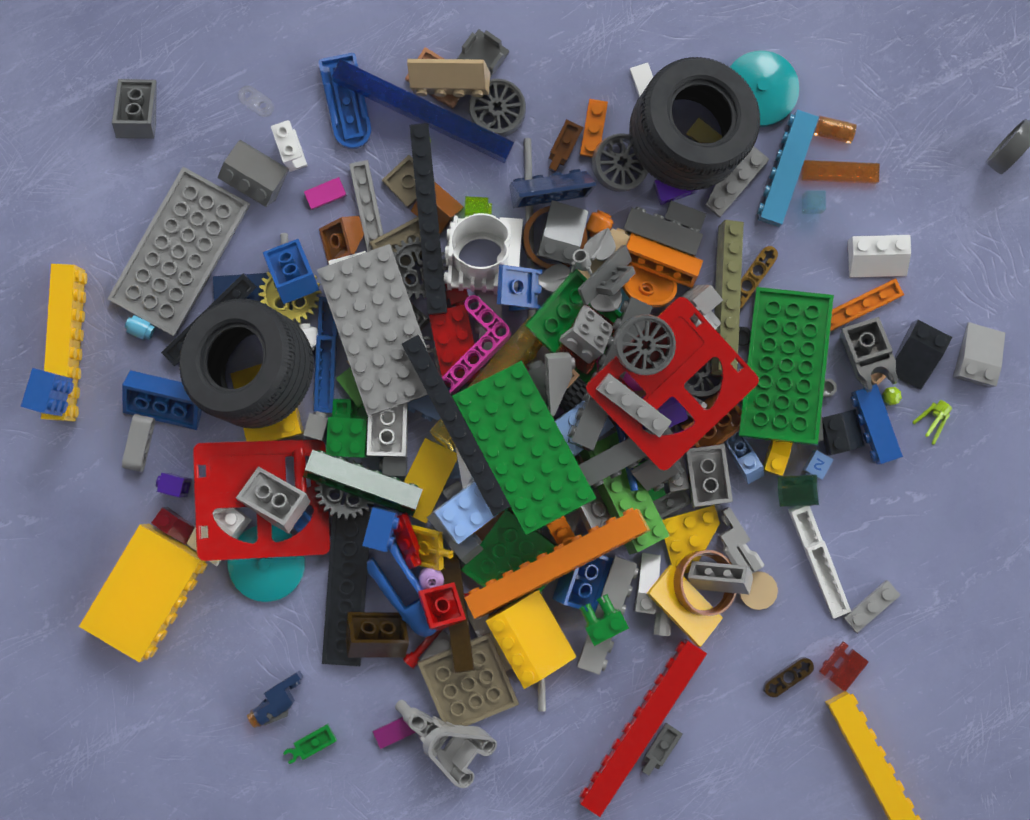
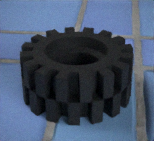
(573, 394)

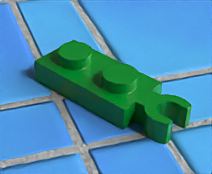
(312, 743)

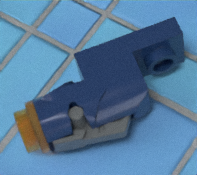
(277, 703)

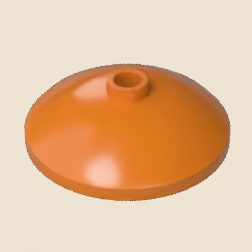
(650, 288)

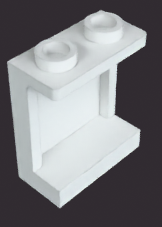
(289, 146)

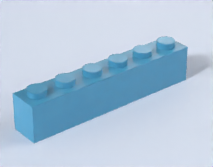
(788, 168)

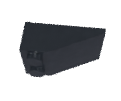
(920, 353)

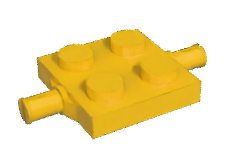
(431, 547)

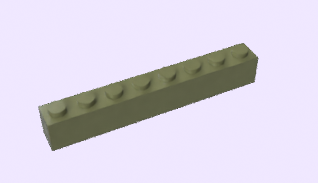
(728, 285)

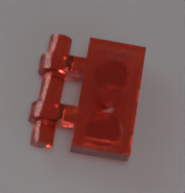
(849, 668)

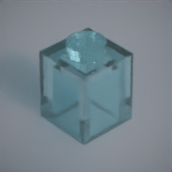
(813, 202)

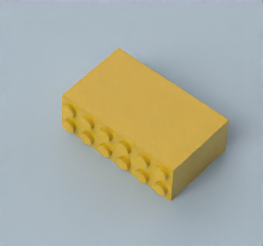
(143, 593)

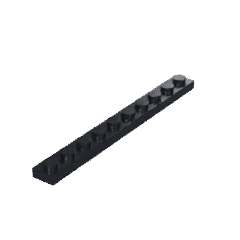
(428, 219)
(456, 425)

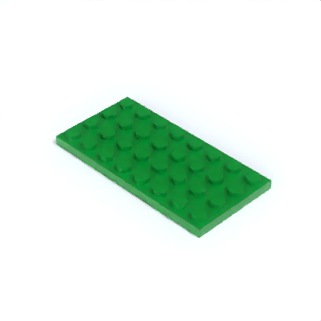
(790, 360)
(524, 448)

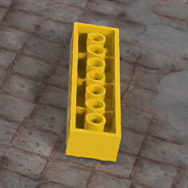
(65, 331)

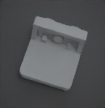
(588, 335)

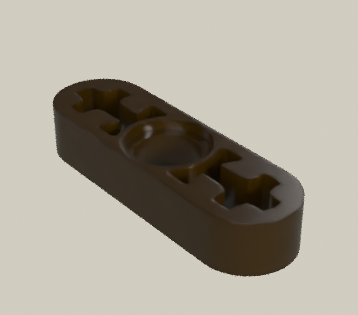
(797, 664)

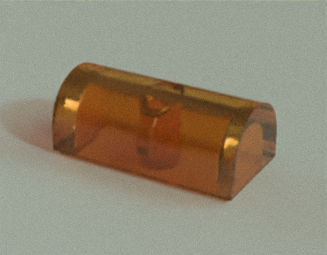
(835, 129)

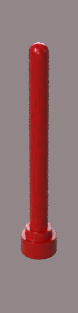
(413, 658)

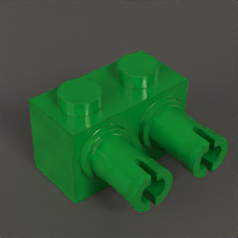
(605, 627)

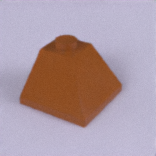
(341, 237)

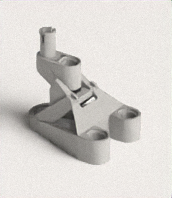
(460, 749)

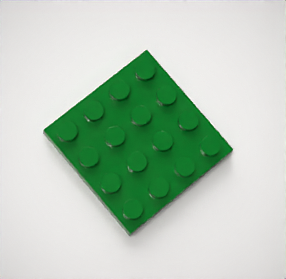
(506, 550)

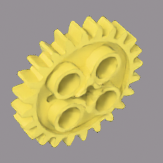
(271, 297)

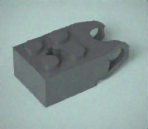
(870, 358)

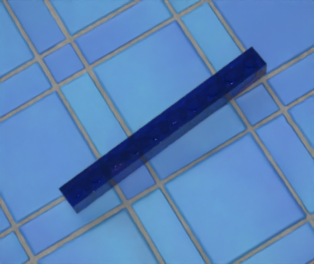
(422, 111)

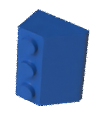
(583, 584)

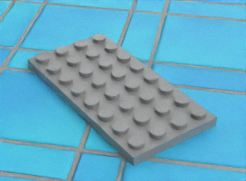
(179, 251)
(373, 323)

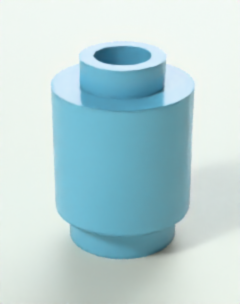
(139, 328)

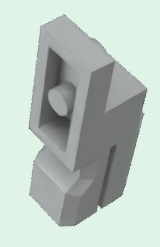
(737, 538)

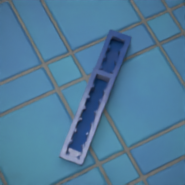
(325, 358)

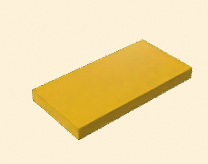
(430, 472)
(694, 626)

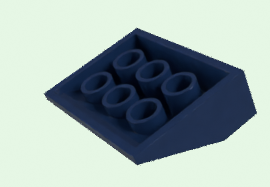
(555, 187)

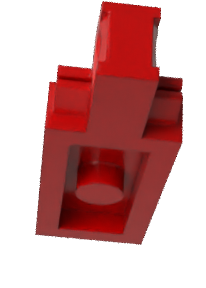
(407, 541)

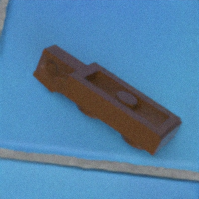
(564, 144)

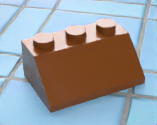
(722, 430)

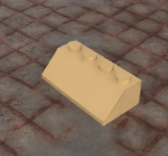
(448, 77)

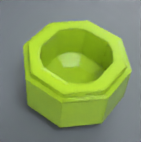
(891, 396)

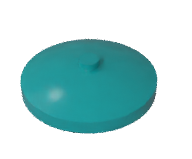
(771, 81)
(266, 577)

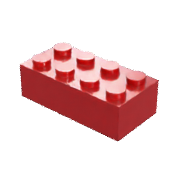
(453, 339)

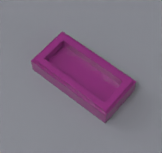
(392, 732)

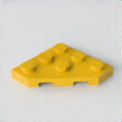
(690, 533)

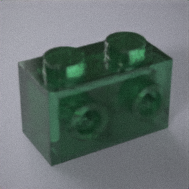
(798, 490)

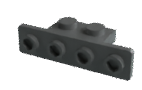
(608, 277)

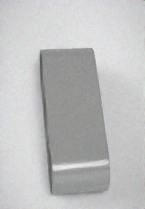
(138, 443)

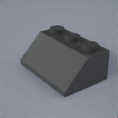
(253, 173)

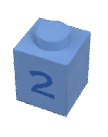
(817, 464)

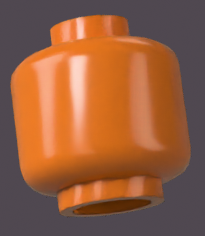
(599, 221)

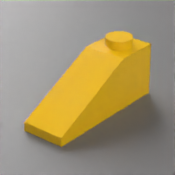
(777, 457)

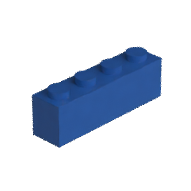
(877, 425)

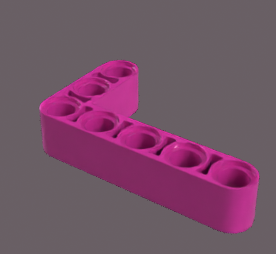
(477, 349)

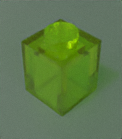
(477, 205)

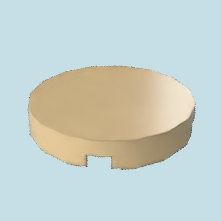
(762, 592)

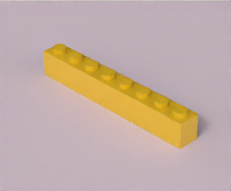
(871, 757)

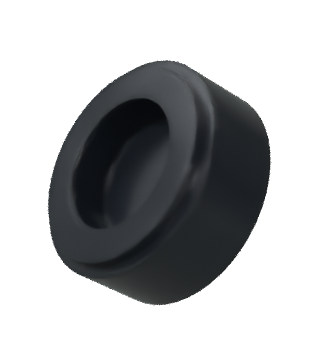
(744, 336)

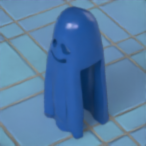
(411, 614)

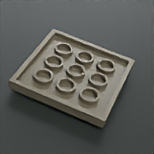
(472, 694)

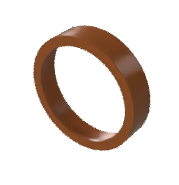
(525, 240)
(727, 598)

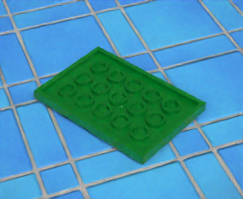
(559, 314)

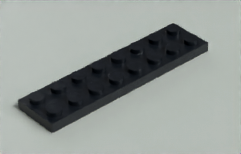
(345, 585)

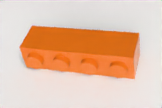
(663, 260)

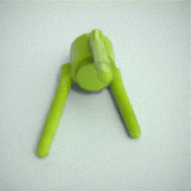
(941, 412)

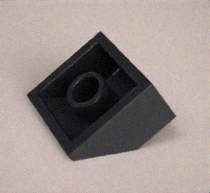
(842, 432)

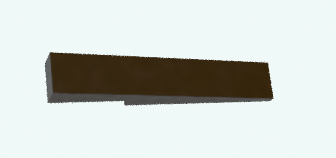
(459, 632)

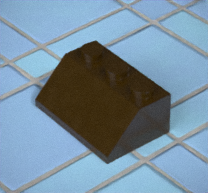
(376, 635)

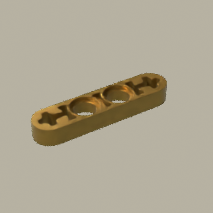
(754, 279)

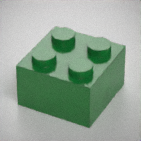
(347, 437)

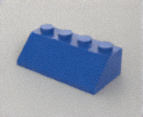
(159, 399)

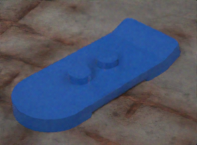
(346, 108)

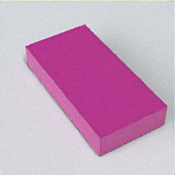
(325, 193)

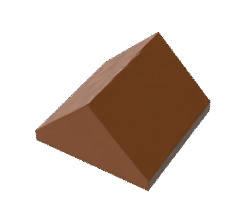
(446, 208)

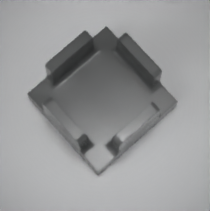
(484, 47)

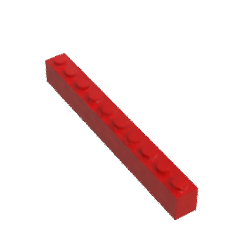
(642, 727)

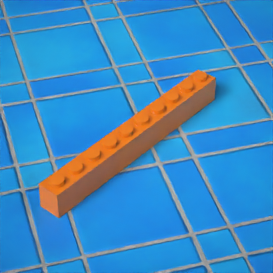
(556, 564)

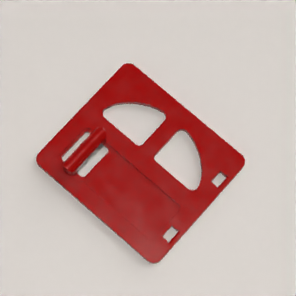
(693, 350)
(227, 471)

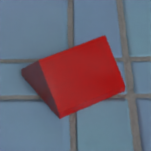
(442, 606)

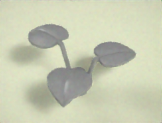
(600, 247)

